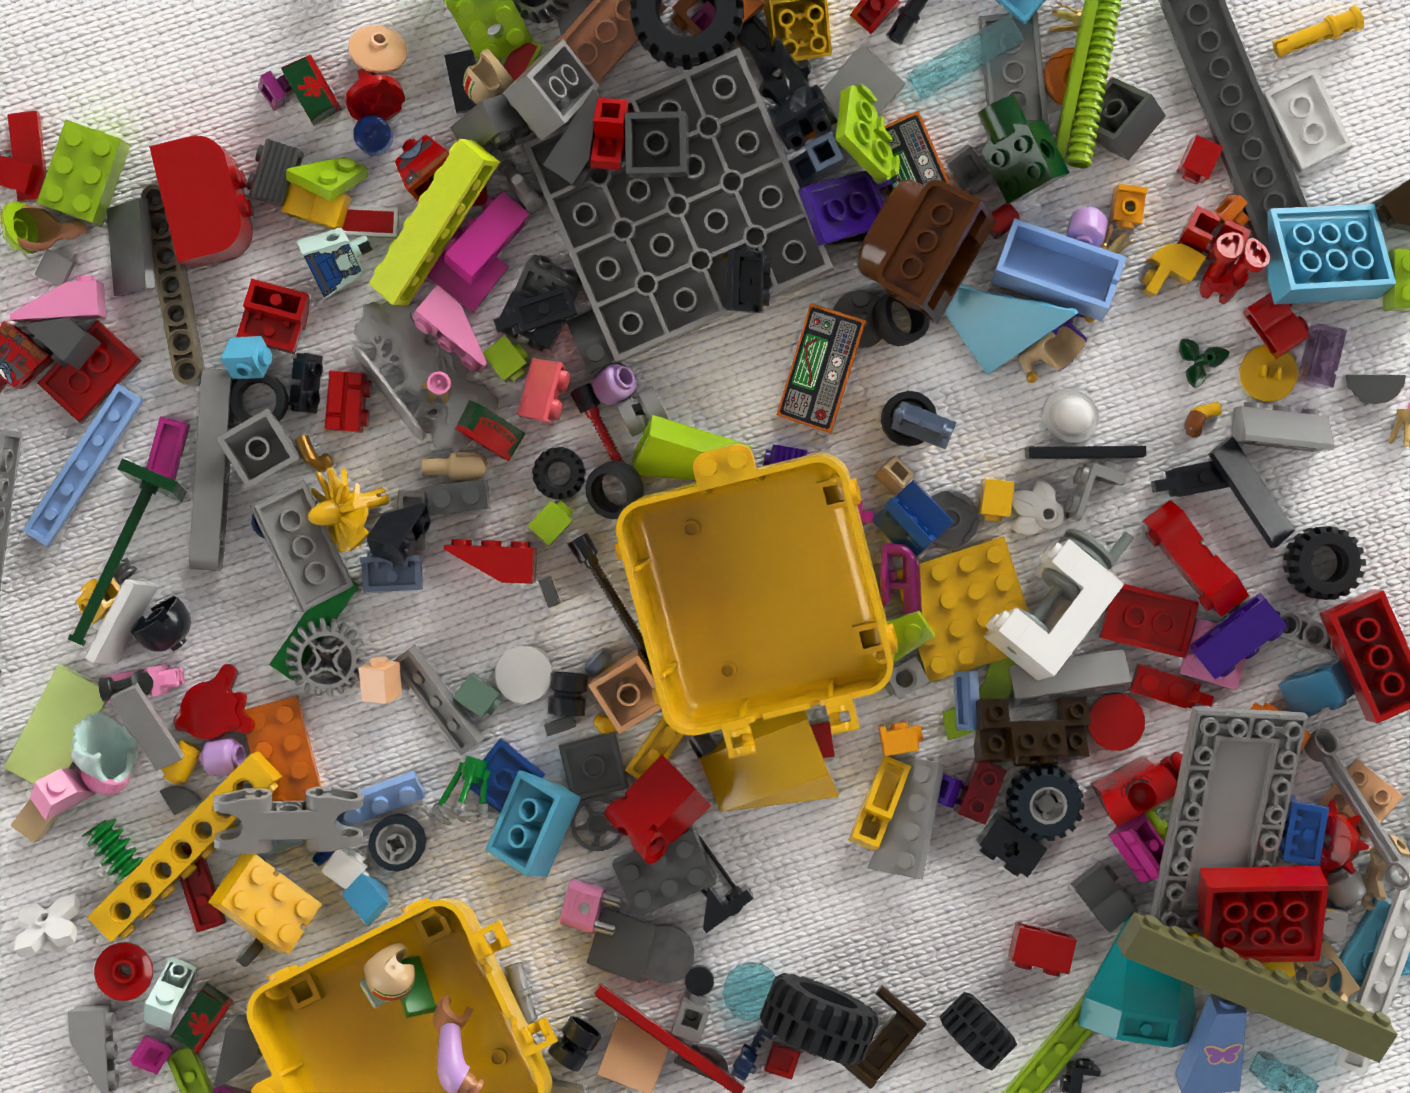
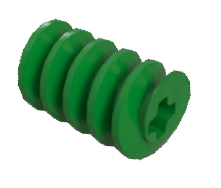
(113, 849)

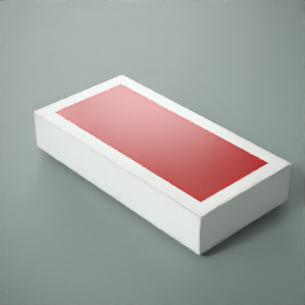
(372, 222)

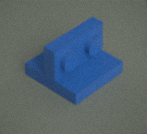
(912, 519)

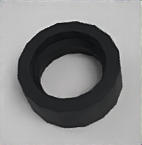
(887, 328)
(242, 385)
(887, 411)
(595, 492)

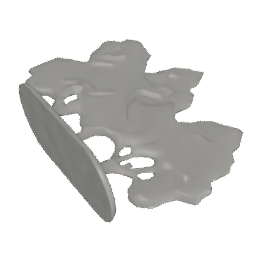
(417, 363)

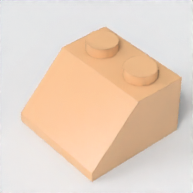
(625, 690)

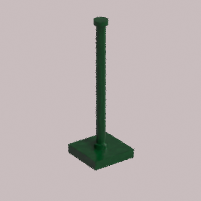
(150, 484)

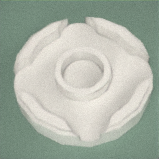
(523, 674)

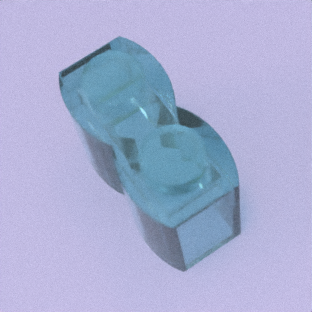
(1281, 1076)

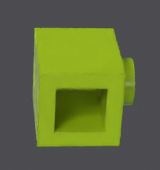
(507, 359)
(552, 521)

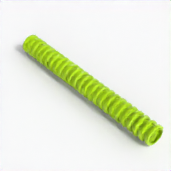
(1093, 84)

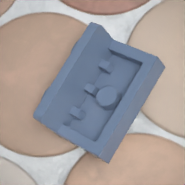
(387, 576)

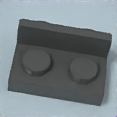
(543, 276)

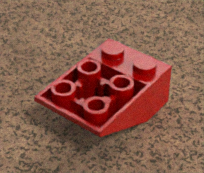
(504, 564)

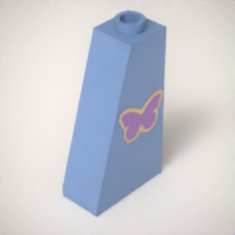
(1214, 1050)

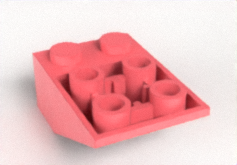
(543, 391)

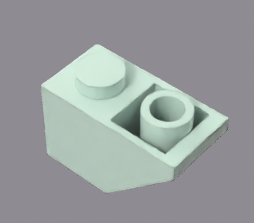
(169, 993)

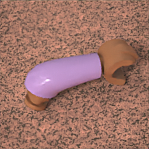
(450, 1061)

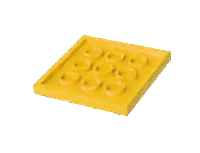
(957, 602)

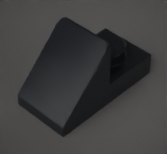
(718, 910)

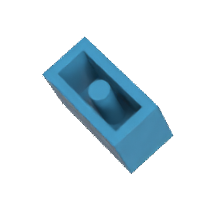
(1317, 689)

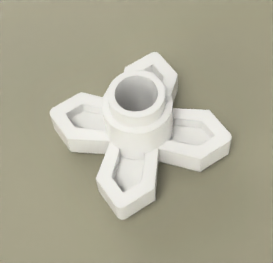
(47, 928)

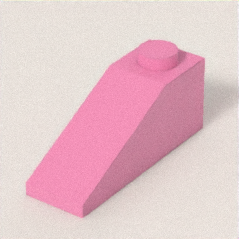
(71, 299)

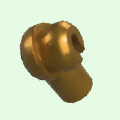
(309, 456)

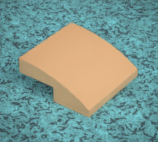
(632, 1057)

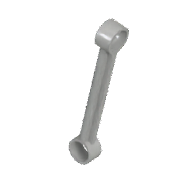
(1359, 806)

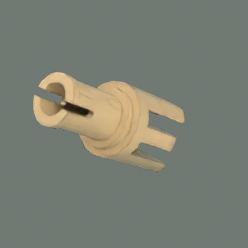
(458, 466)

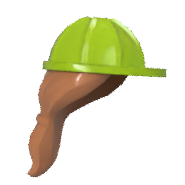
(35, 229)

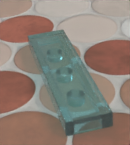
(965, 57)

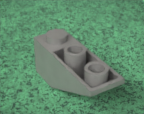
(92, 1039)

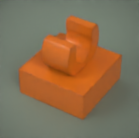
(1231, 209)

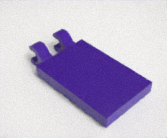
(842, 206)

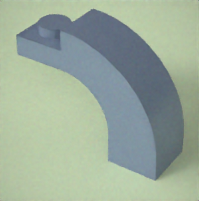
(819, 161)

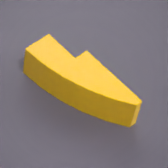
(879, 803)

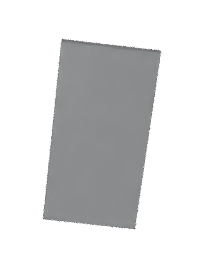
(1226, 801)

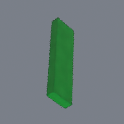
(328, 609)

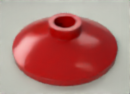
(114, 981)

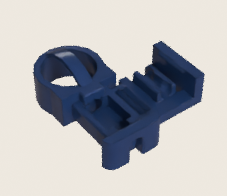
(745, 1061)

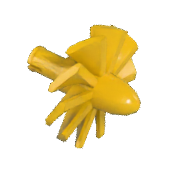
(344, 511)

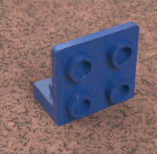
(1303, 833)

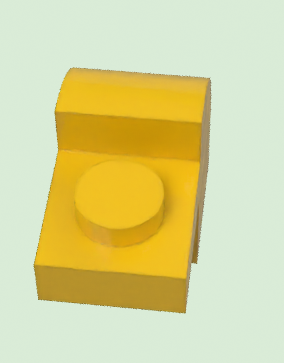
(1174, 261)

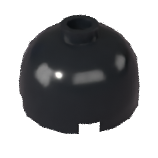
(164, 626)

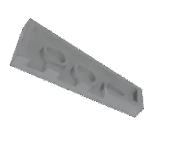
(910, 829)

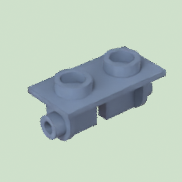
(923, 425)

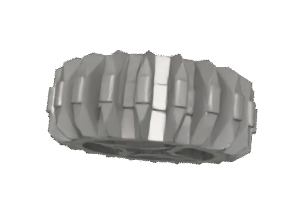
(316, 666)

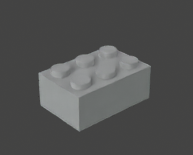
(551, 90)

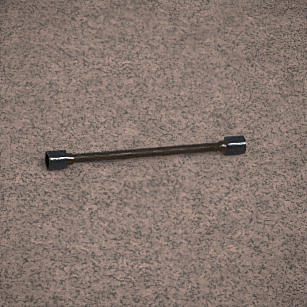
(585, 552)

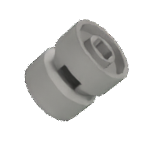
(646, 400)

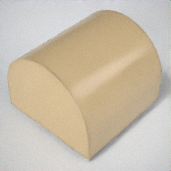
(894, 475)

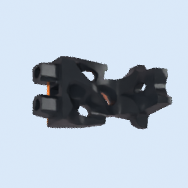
(802, 108)

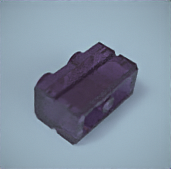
(1321, 356)

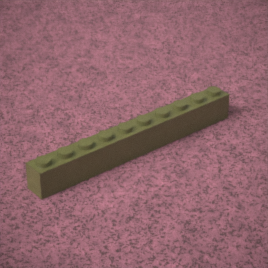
(1256, 987)

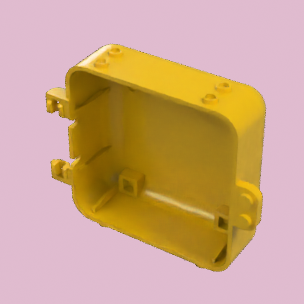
(756, 594)
(330, 1039)

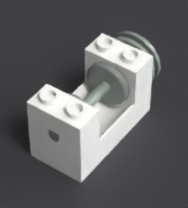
(1078, 572)

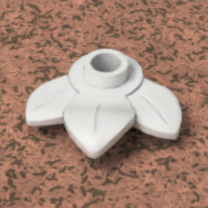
(1032, 507)

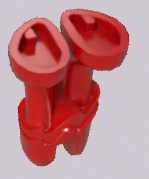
(1227, 278)

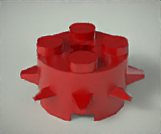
(1344, 841)

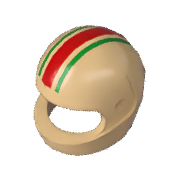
(486, 78)
(386, 976)

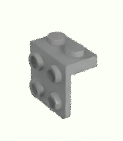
(1084, 478)

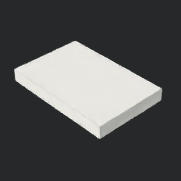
(1307, 120)
(115, 630)

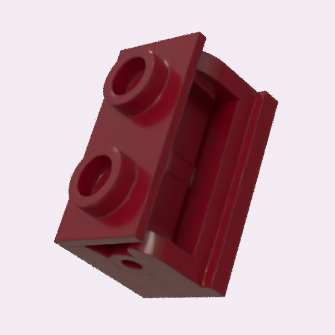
(980, 791)

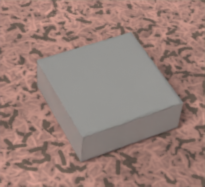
(55, 268)

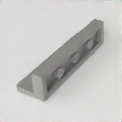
(1078, 677)

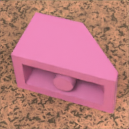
(59, 792)

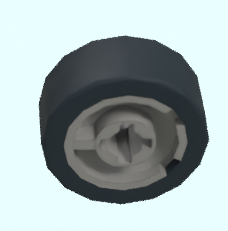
(411, 836)

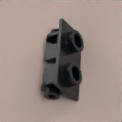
(306, 396)

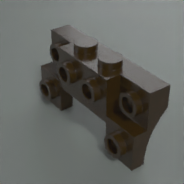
(1028, 741)

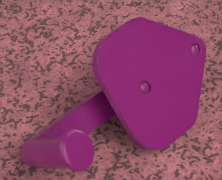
(911, 577)

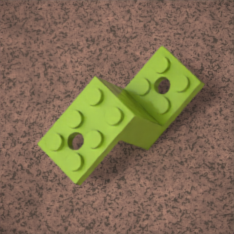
(477, 16)

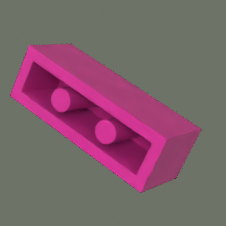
(485, 237)

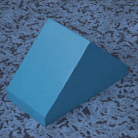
(367, 897)

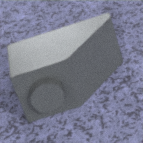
(590, 341)

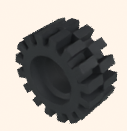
(541, 467)

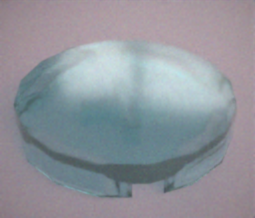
(747, 989)

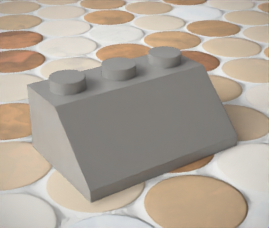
(1282, 428)

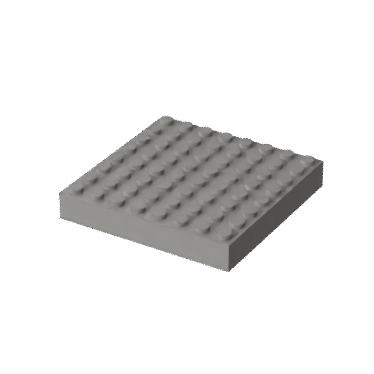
(658, 244)

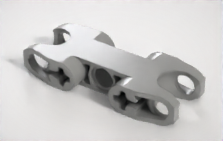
(281, 820)

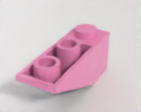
(447, 322)

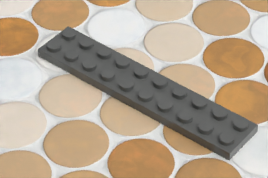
(1234, 108)

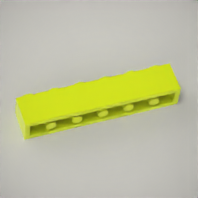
(433, 222)

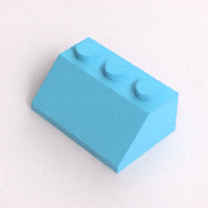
(532, 824)

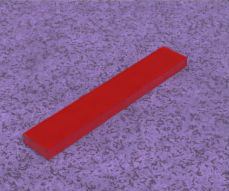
(669, 1040)

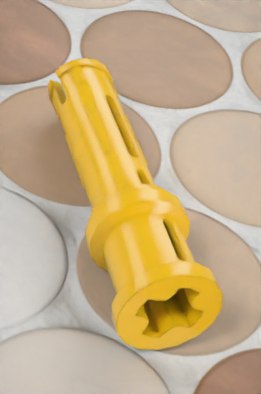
(1330, 28)

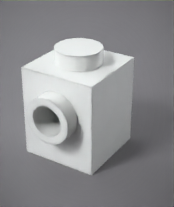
(346, 866)

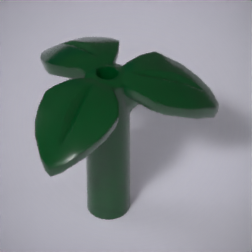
(1212, 357)

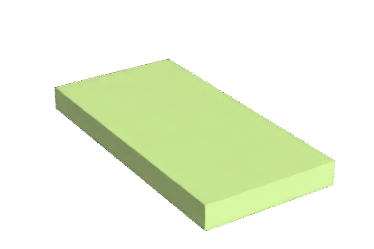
(49, 731)

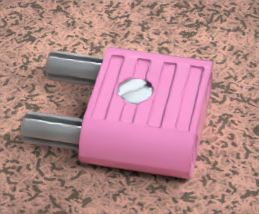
(584, 906)

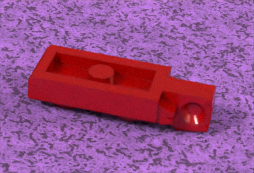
(1168, 688)

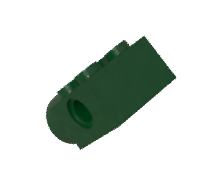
(1019, 150)

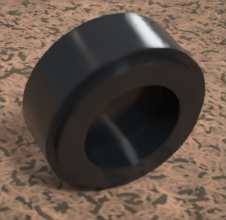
(699, 980)

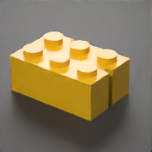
(265, 903)

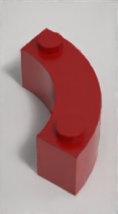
(1207, 574)

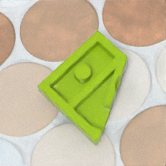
(328, 177)

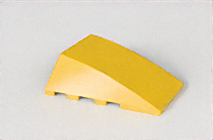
(781, 771)

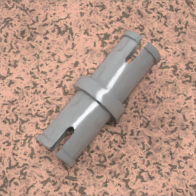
(521, 990)

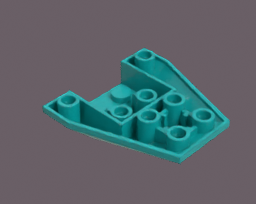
(1138, 1003)

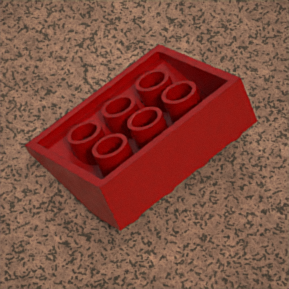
(1264, 911)

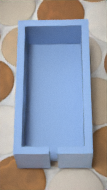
(1058, 270)

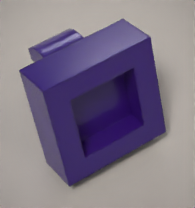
(949, 790)

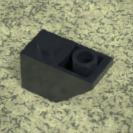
(397, 533)

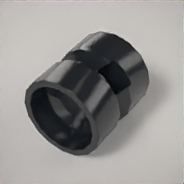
(567, 694)
(579, 1034)

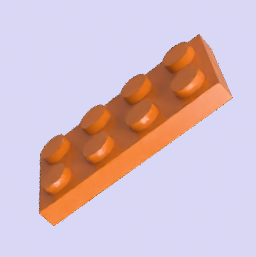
(285, 743)

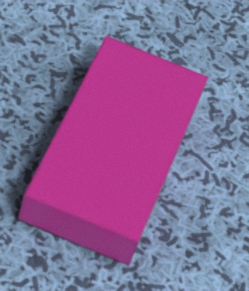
(168, 447)

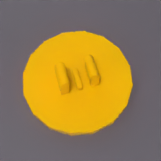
(1265, 376)

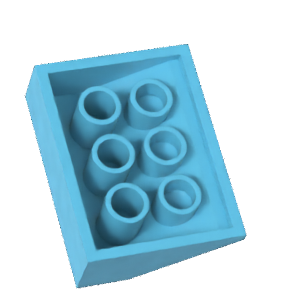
(1327, 254)

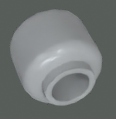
(1345, 889)

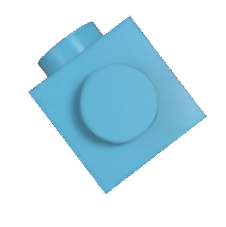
(246, 357)

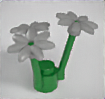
(472, 770)

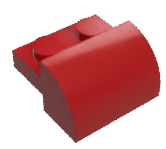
(275, 315)

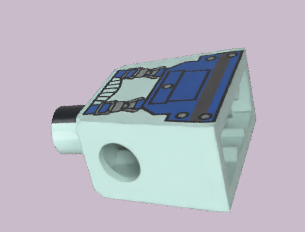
(333, 258)

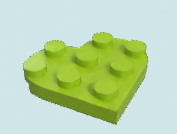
(865, 134)

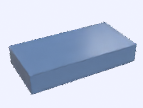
(966, 695)

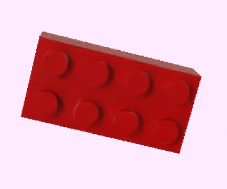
(1372, 653)

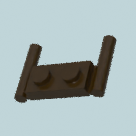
(889, 1040)

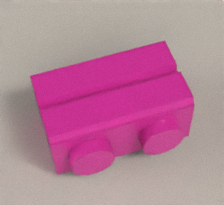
(1140, 847)

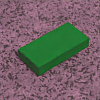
(420, 998)

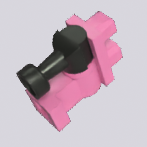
(152, 680)

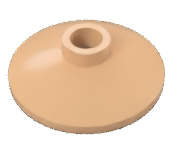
(377, 49)

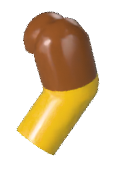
(1198, 416)

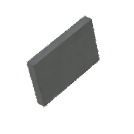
(130, 247)

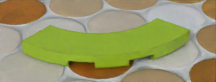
(995, 685)

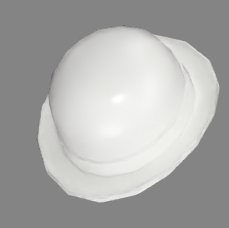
(1071, 415)

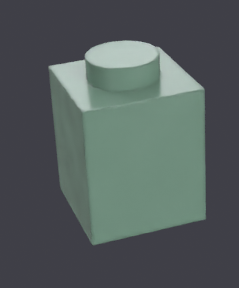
(478, 695)

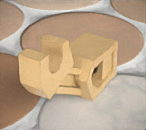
(1375, 873)

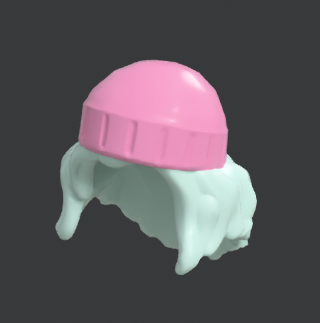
(103, 753)

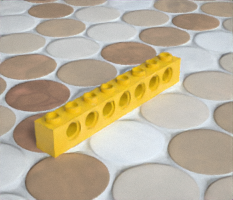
(109, 915)

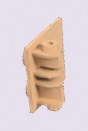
(1377, 793)

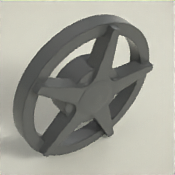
(596, 825)

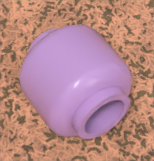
(1088, 226)
(613, 383)
(221, 756)

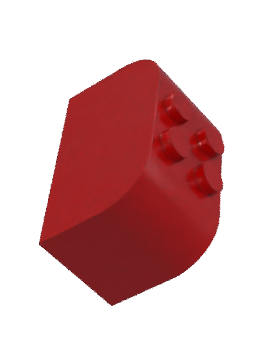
(203, 200)

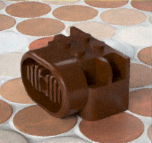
(925, 244)

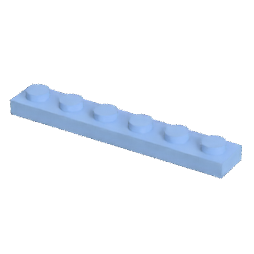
(83, 465)
(376, 801)

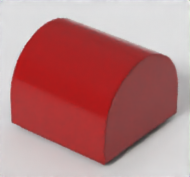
(1004, 218)

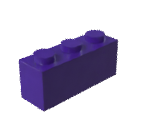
(1238, 636)

